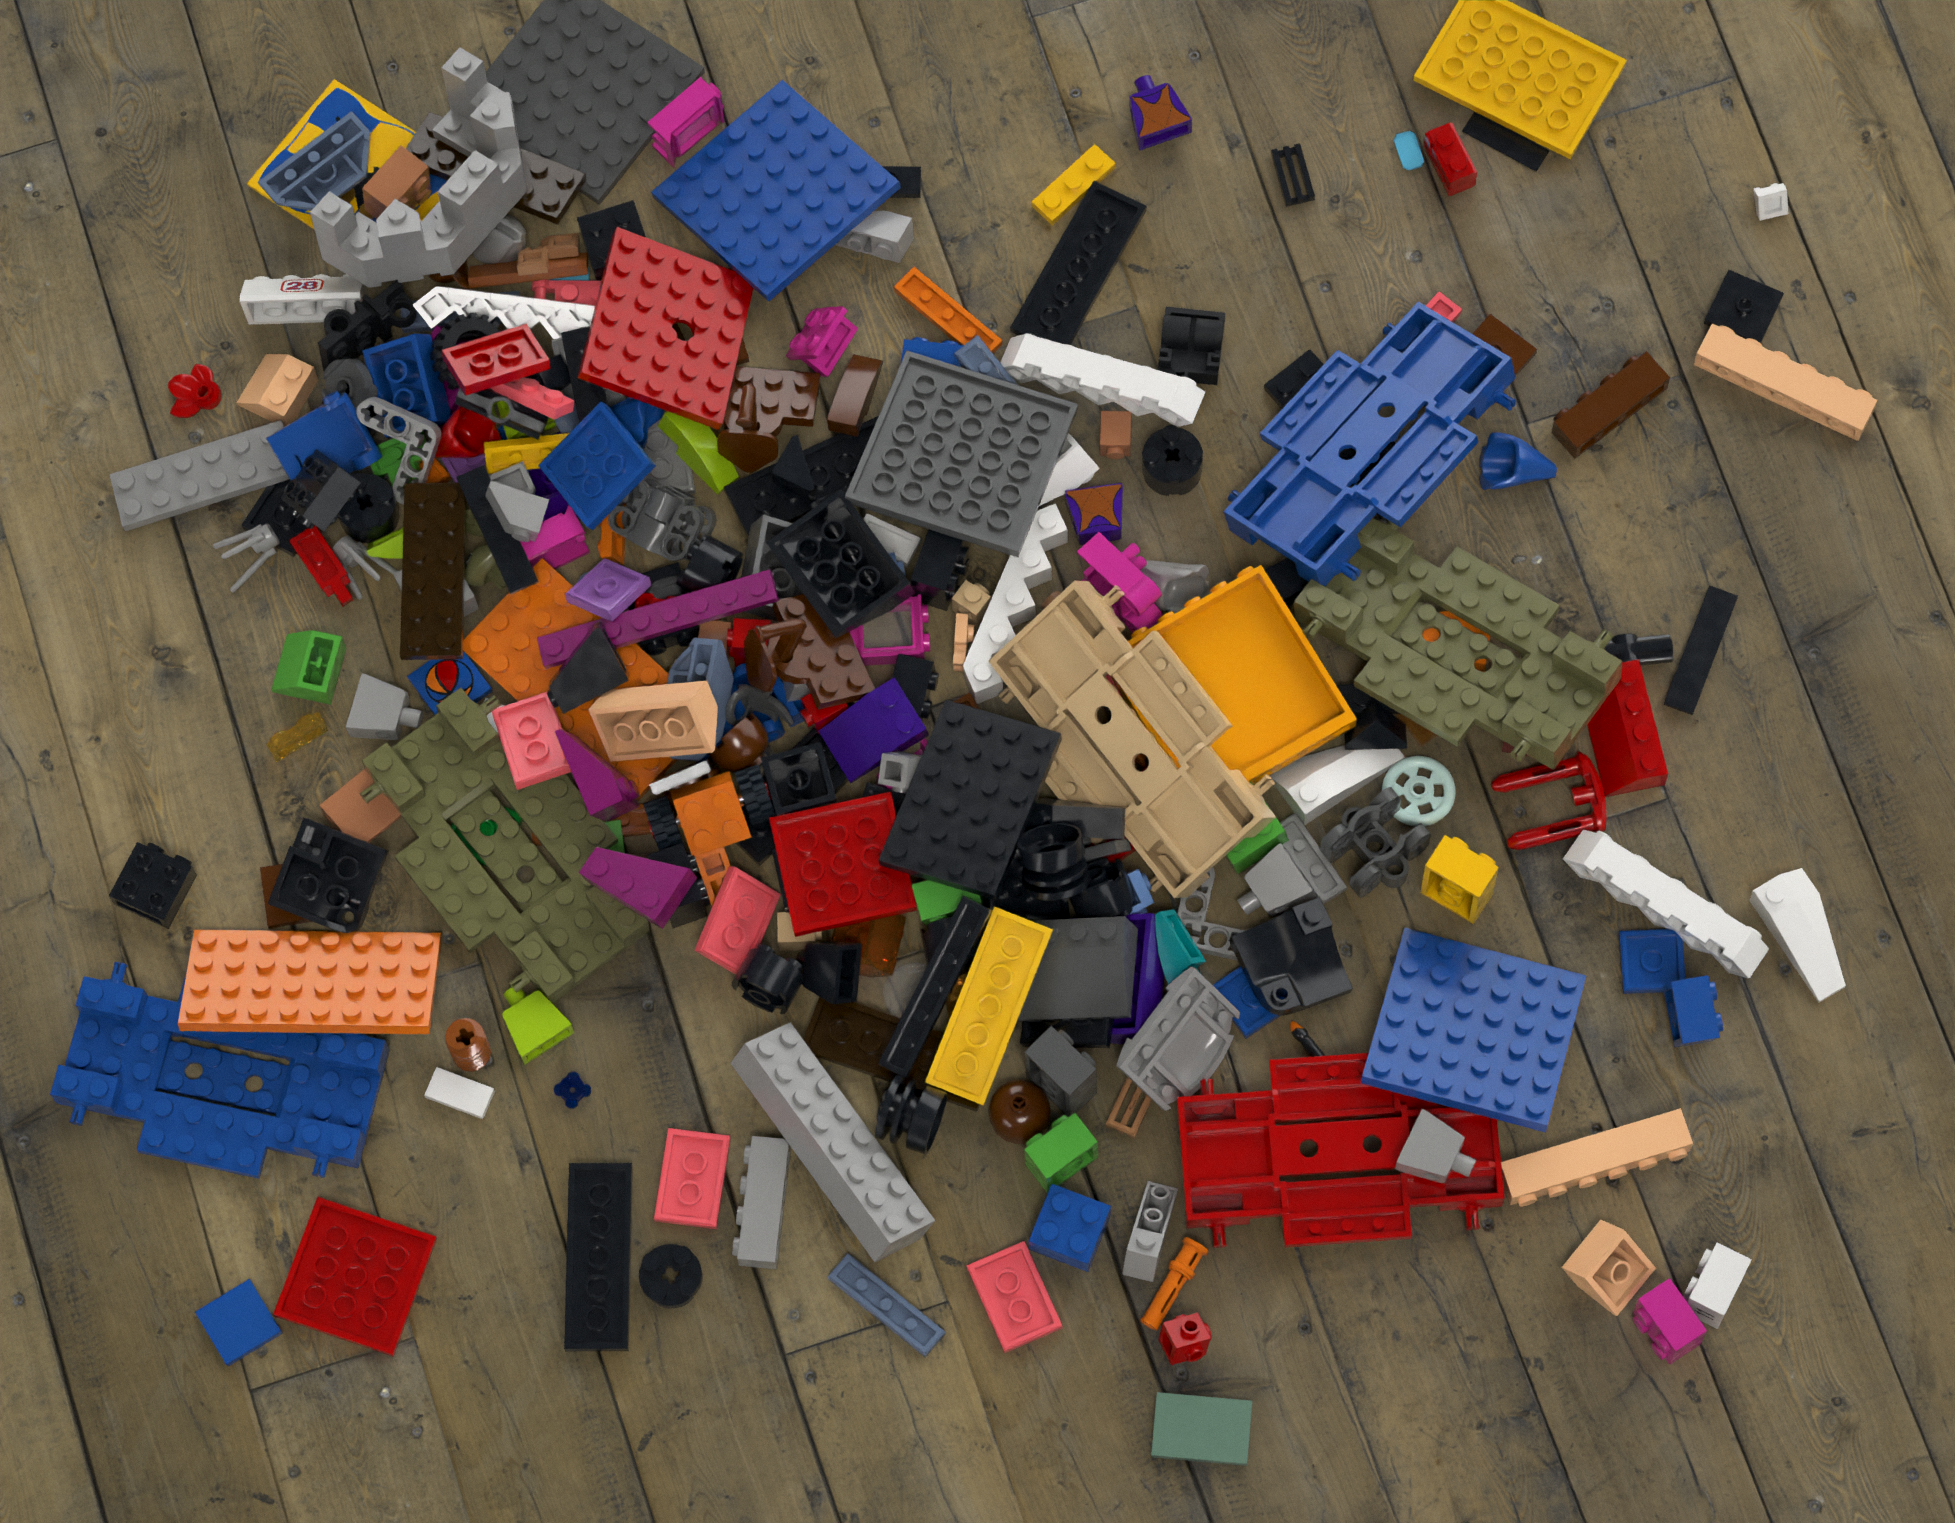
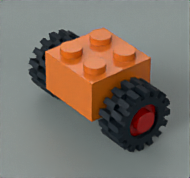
(710, 811)

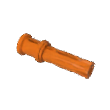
(1180, 1270)

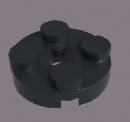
(685, 1286)

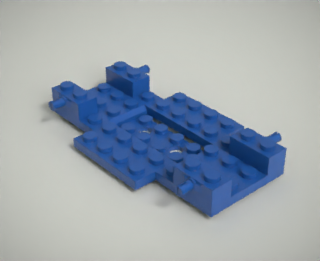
(1304, 494)
(127, 1053)

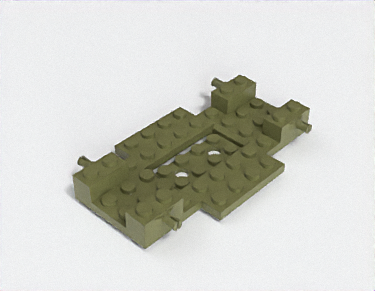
(1526, 702)
(448, 775)

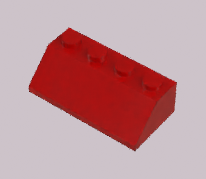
(1627, 737)

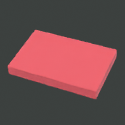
(530, 740)
(737, 919)
(692, 1178)
(1014, 1297)

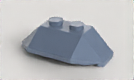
(327, 164)
(701, 662)

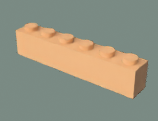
(1785, 381)
(1596, 1157)

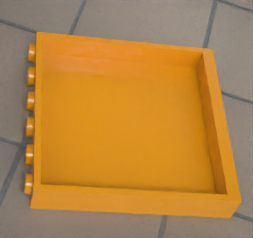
(1257, 672)

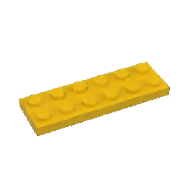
(989, 1006)

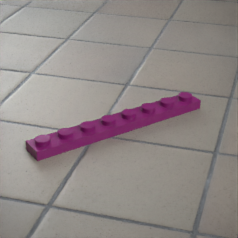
(666, 616)

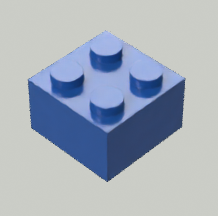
(1692, 1011)
(1069, 1227)

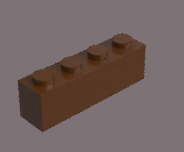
(1610, 404)

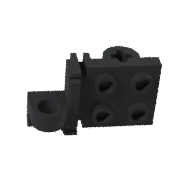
(353, 333)
(1192, 344)

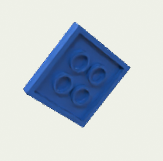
(597, 465)

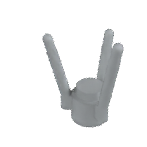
(261, 539)
(352, 554)

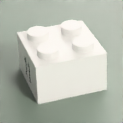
(1718, 1282)

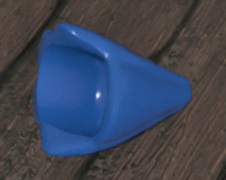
(637, 418)
(1512, 462)

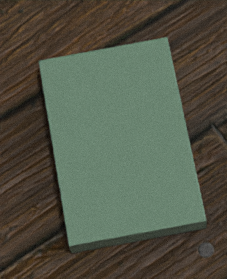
(1201, 1429)

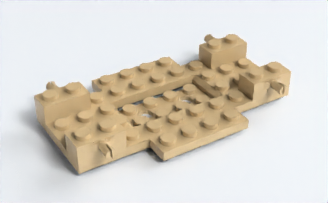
(1186, 813)

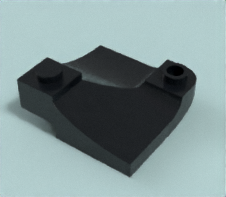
(328, 876)
(1293, 960)

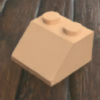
(279, 388)
(1609, 1266)

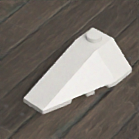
(1071, 470)
(1330, 776)
(1799, 924)

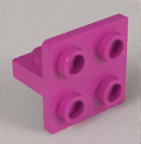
(822, 339)

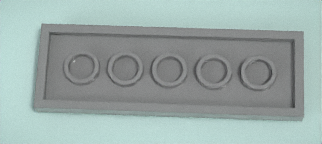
(197, 477)

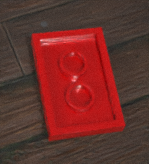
(496, 359)

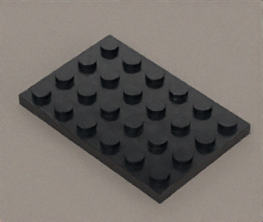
(970, 799)

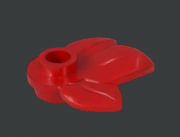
(191, 391)

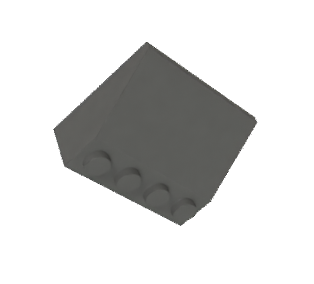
(1084, 971)

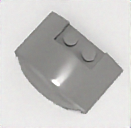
(1180, 1040)

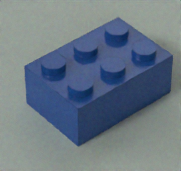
(407, 379)

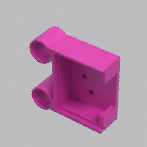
(1123, 568)

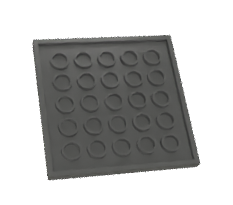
(588, 87)
(961, 453)

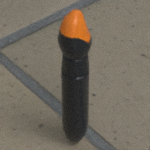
(1307, 1042)

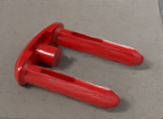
(1590, 793)

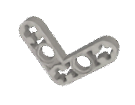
(410, 436)
(1197, 922)

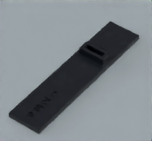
(504, 548)
(1700, 650)

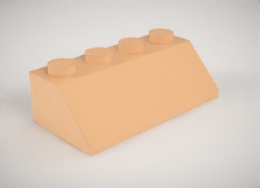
(656, 720)

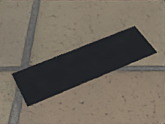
(1505, 141)

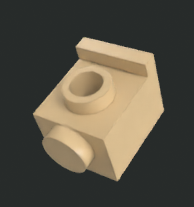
(971, 600)

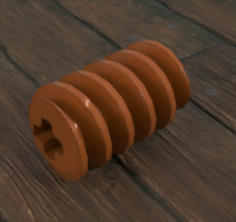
(468, 1044)

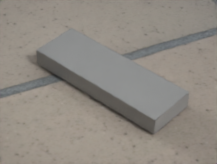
(1311, 860)

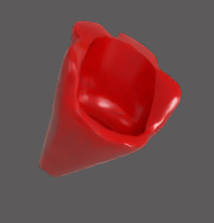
(465, 435)

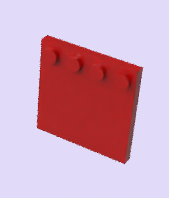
(833, 865)
(355, 1276)

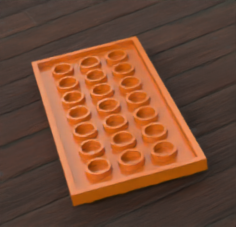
(510, 654)
(310, 982)

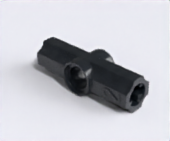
(519, 417)
(1646, 649)

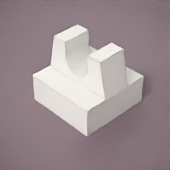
(1771, 201)

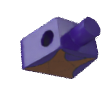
(1157, 113)
(1096, 511)

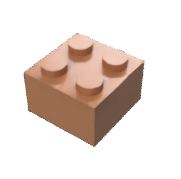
(399, 178)

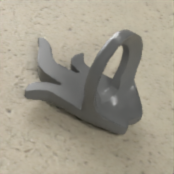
(755, 700)

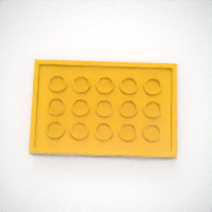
(1521, 72)

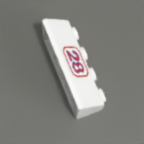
(298, 298)

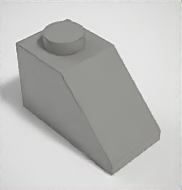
(517, 510)

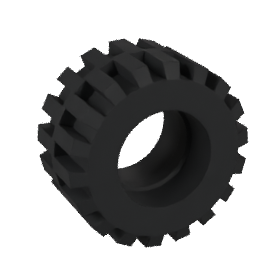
(454, 331)

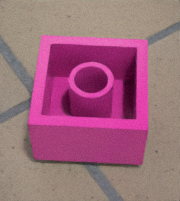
(1668, 1322)

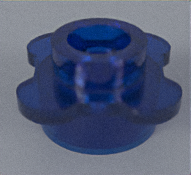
(563, 1088)

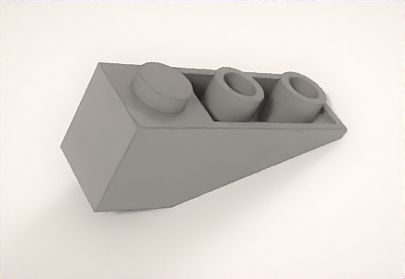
(881, 235)
(1149, 1231)

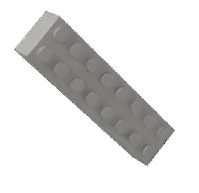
(832, 1142)

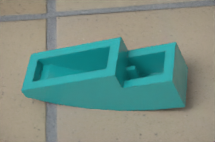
(1175, 945)

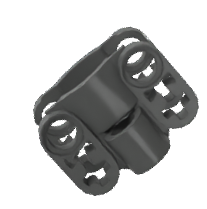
(662, 519)
(1348, 837)

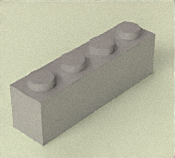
(763, 1202)

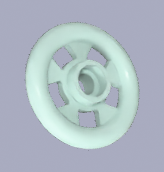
(1439, 776)

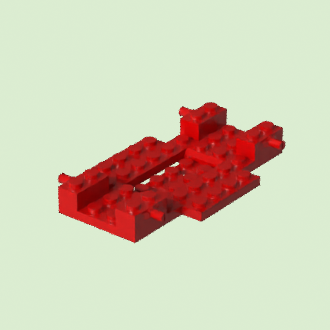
(1238, 1154)

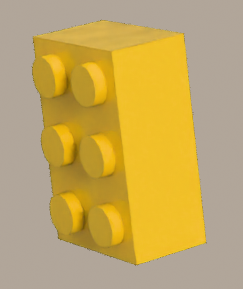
(1459, 878)

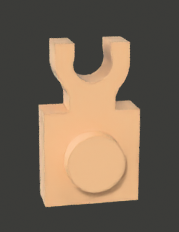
(963, 635)

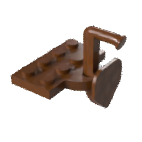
(764, 402)
(805, 653)

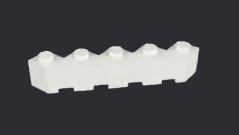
(511, 309)
(1103, 378)
(1012, 602)
(1667, 902)

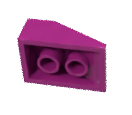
(602, 786)

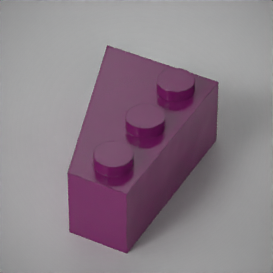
(639, 883)

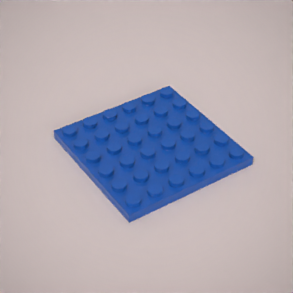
(775, 190)
(1474, 1029)

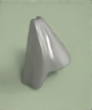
(503, 242)
(1177, 583)

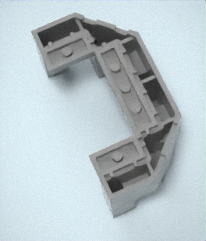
(470, 202)

